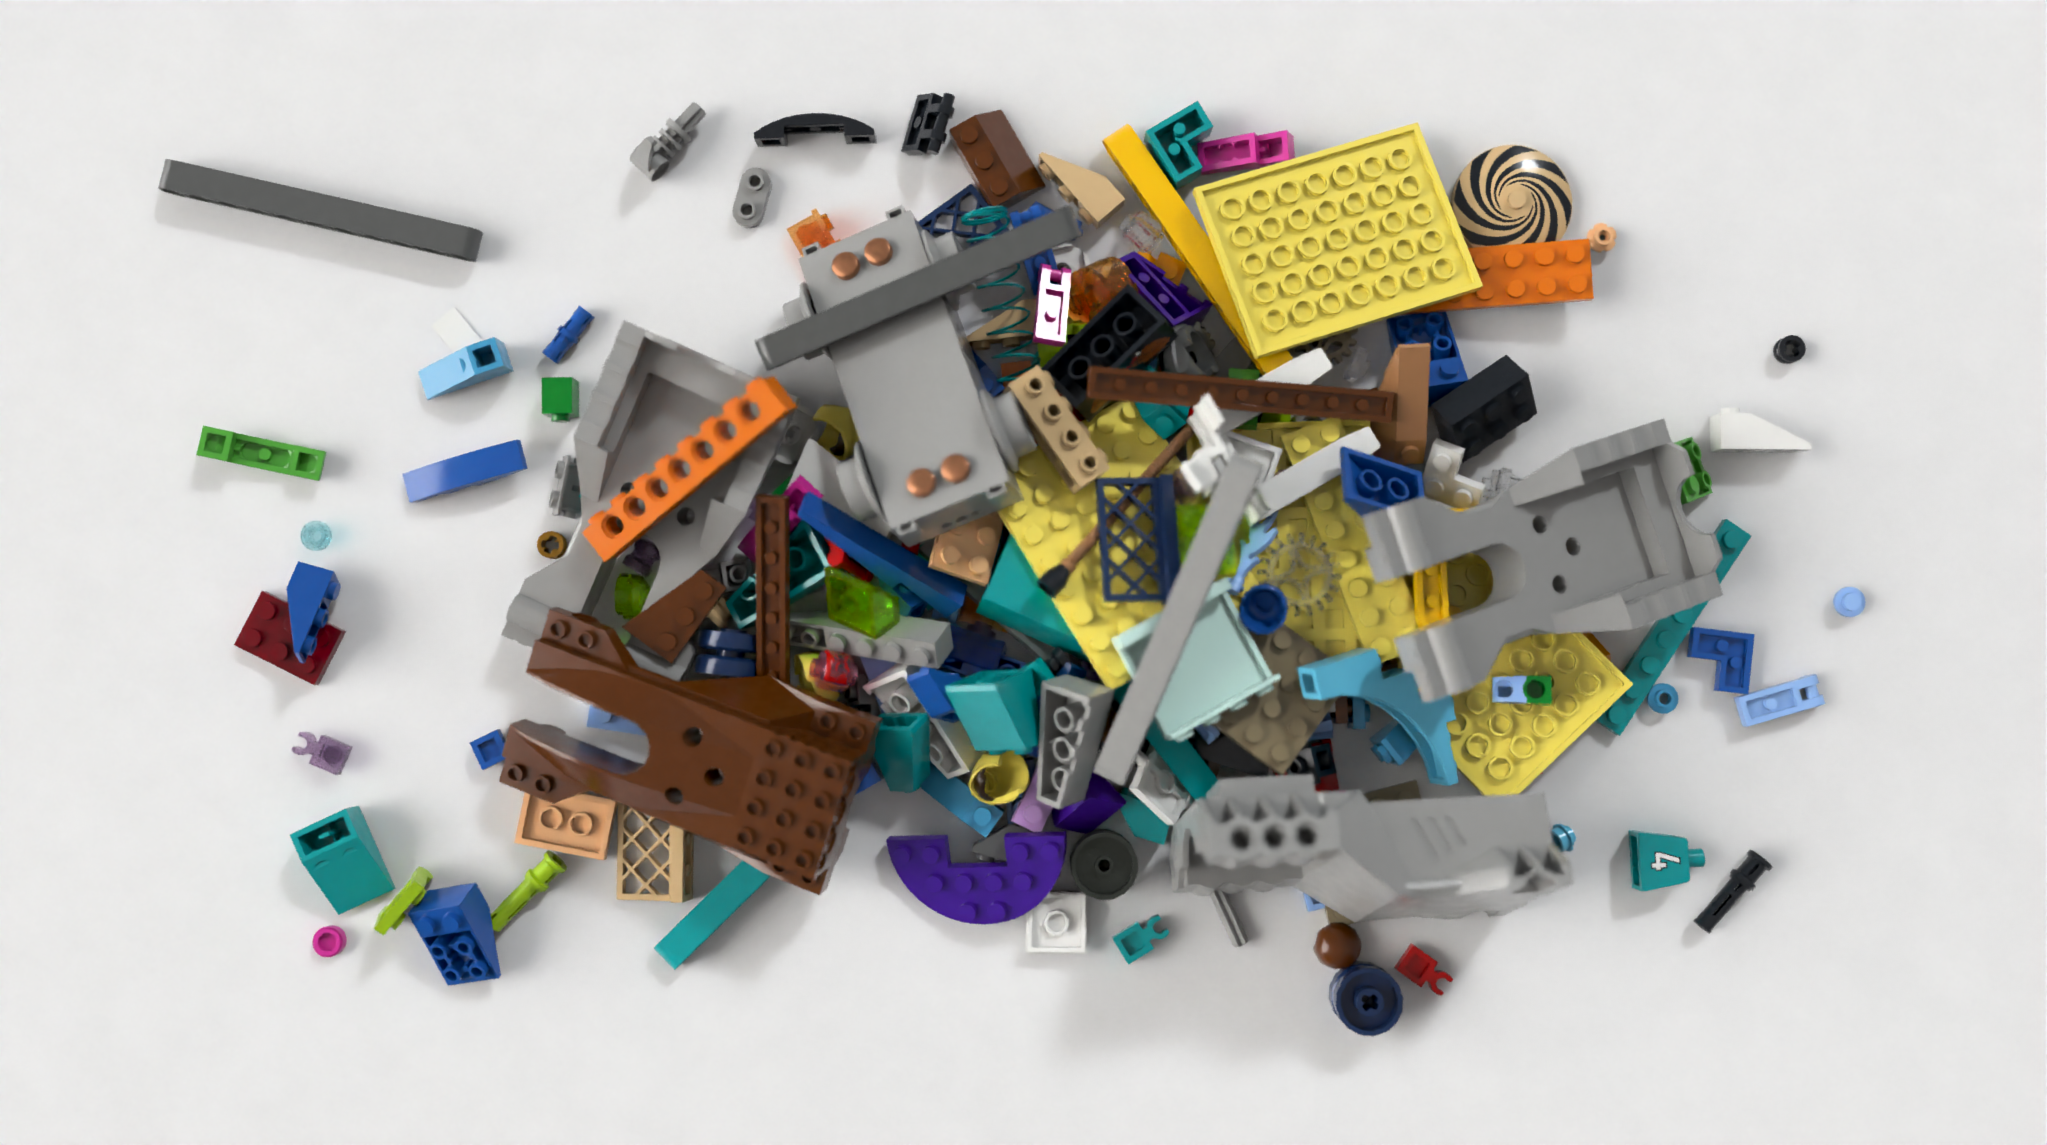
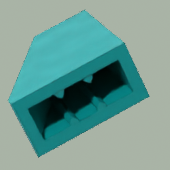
(904, 750)

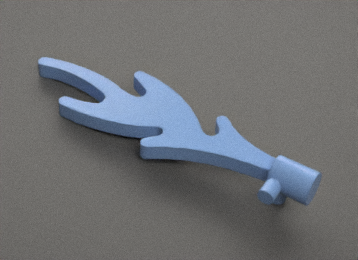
(1258, 543)

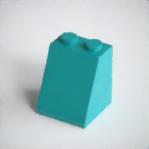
(998, 710)

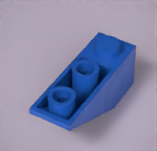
(308, 601)

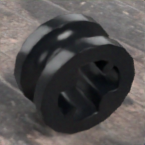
(1798, 350)

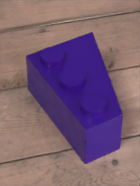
(1166, 297)

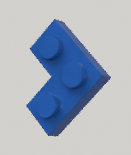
(1730, 650)

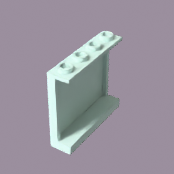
(1214, 671)

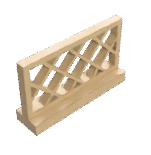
(679, 862)

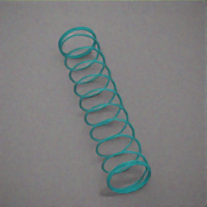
(986, 211)

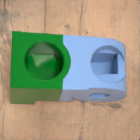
(1522, 690)

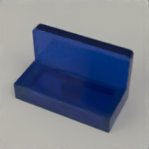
(976, 649)

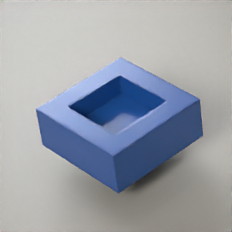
(489, 749)

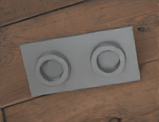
(564, 497)

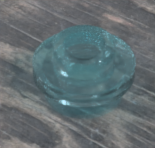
(307, 535)

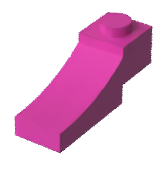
(1245, 152)

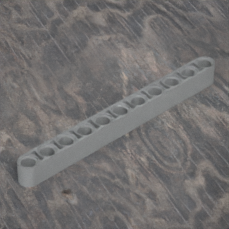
(1178, 617)

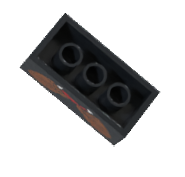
(1120, 336)

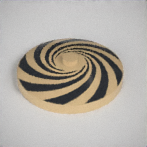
(1511, 198)

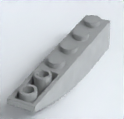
(909, 642)

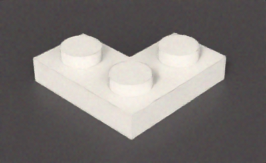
(1443, 481)

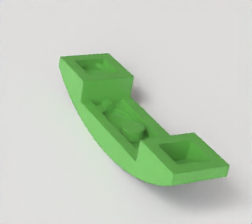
(261, 453)

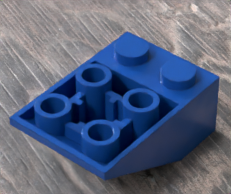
(1445, 360)
(458, 933)

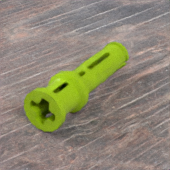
(535, 881)

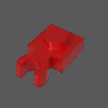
(1420, 968)

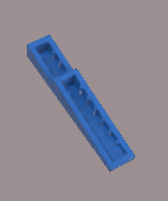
(883, 556)

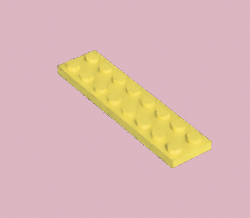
(1376, 609)

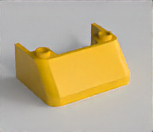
(1432, 593)

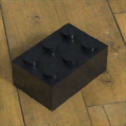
(1485, 407)

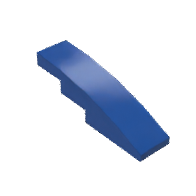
(465, 471)

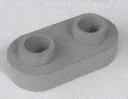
(751, 196)

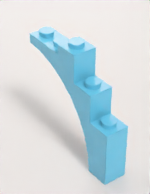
(1360, 675)

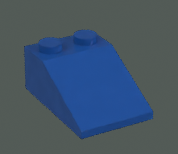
(1375, 483)

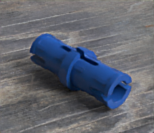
(568, 334)

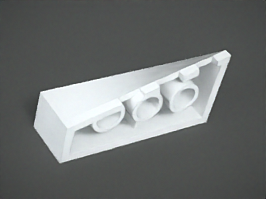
(949, 743)

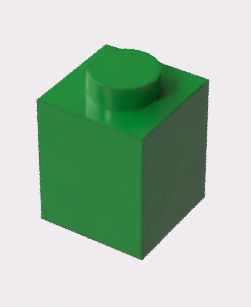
(560, 398)

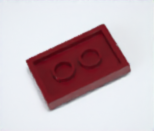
(269, 637)

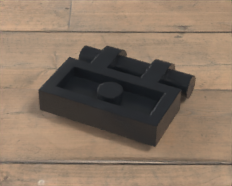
(928, 124)

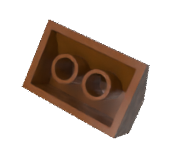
(996, 159)

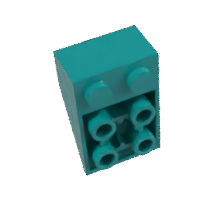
(343, 859)

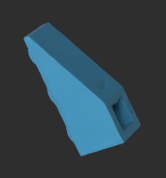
(466, 368)

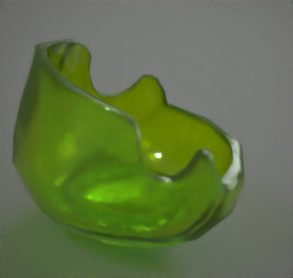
(630, 595)

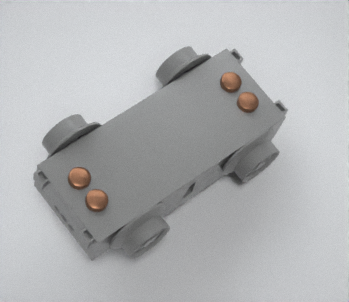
(928, 430)

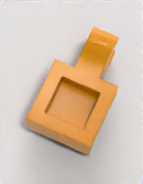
(1173, 267)

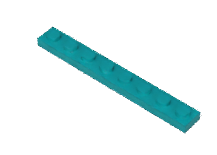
(1666, 637)

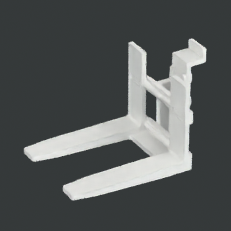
(1213, 424)

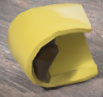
(839, 432)
(999, 778)

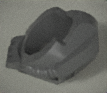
(1180, 354)

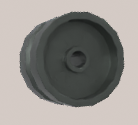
(1096, 880)

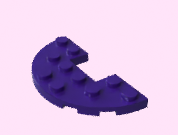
(982, 890)

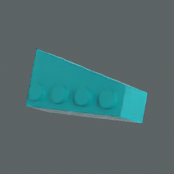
(807, 573)

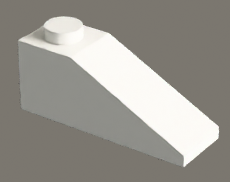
(1751, 434)

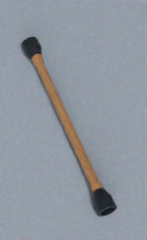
(1057, 577)

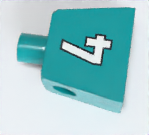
(1661, 860)

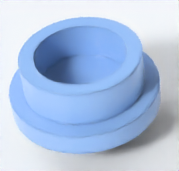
(1849, 602)

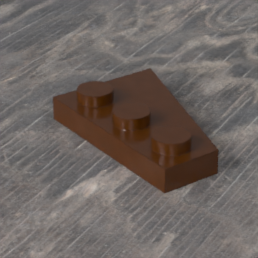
(677, 616)

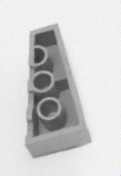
(1069, 737)

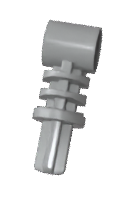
(652, 151)

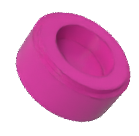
(329, 941)

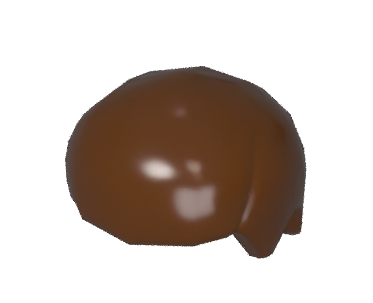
(1337, 945)

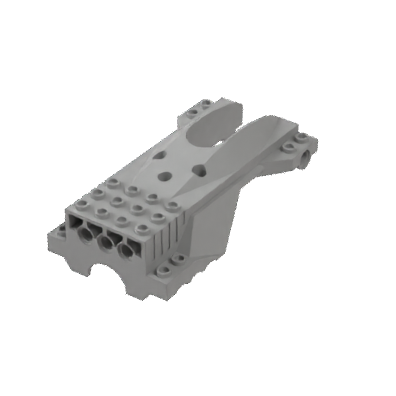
(637, 414)
(1569, 551)

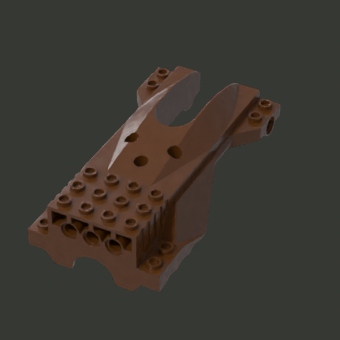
(782, 751)

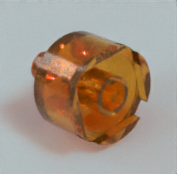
(1097, 285)

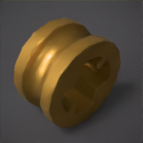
(548, 536)

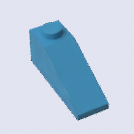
(957, 798)

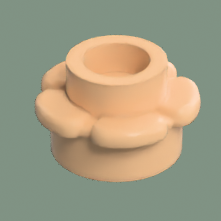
(1594, 237)

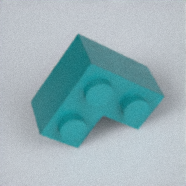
(1172, 143)

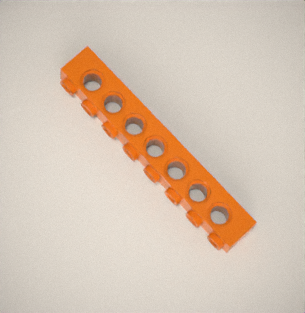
(773, 405)

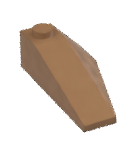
(1408, 377)

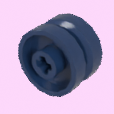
(730, 653)
(1375, 1014)

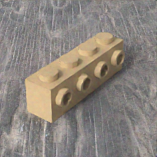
(1057, 430)

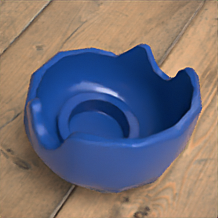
(1263, 609)

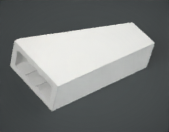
(820, 471)

